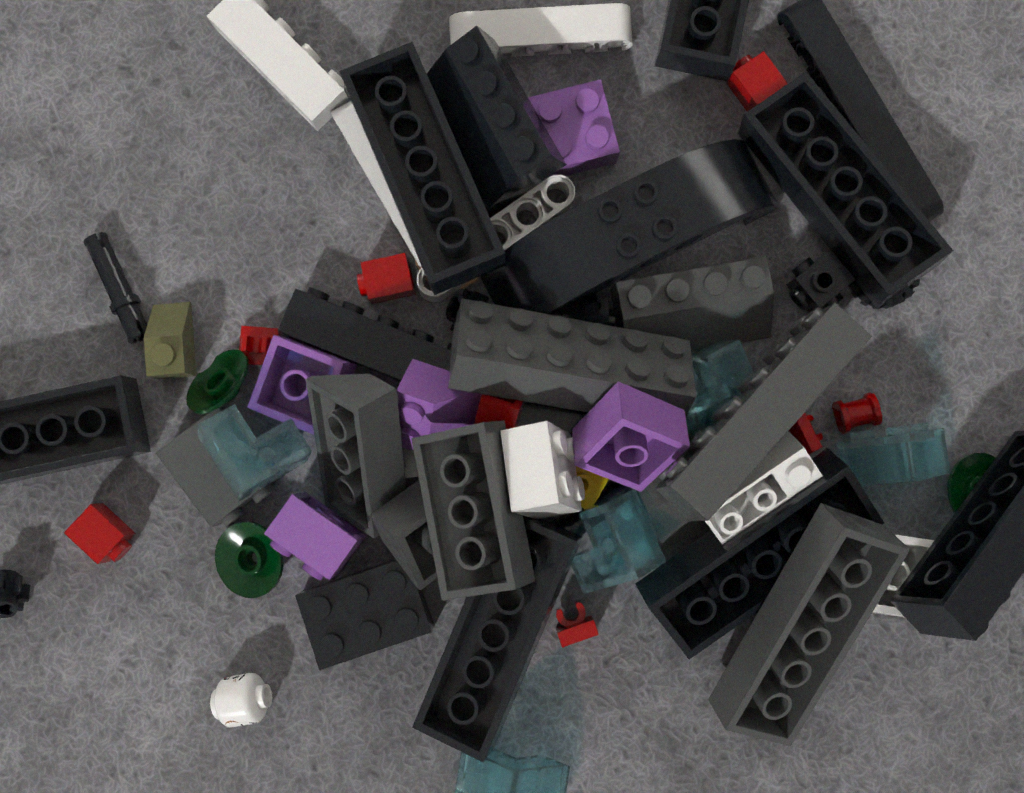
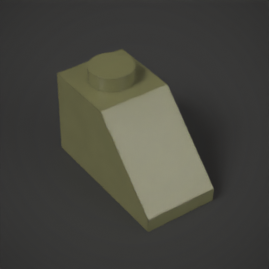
(170, 342)

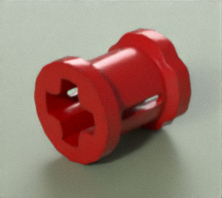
(857, 413)

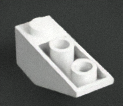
(773, 482)

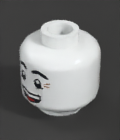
(241, 700)

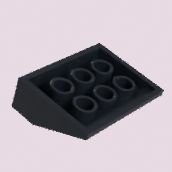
(492, 120)

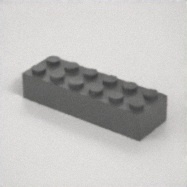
(563, 358)
(762, 412)
(807, 625)

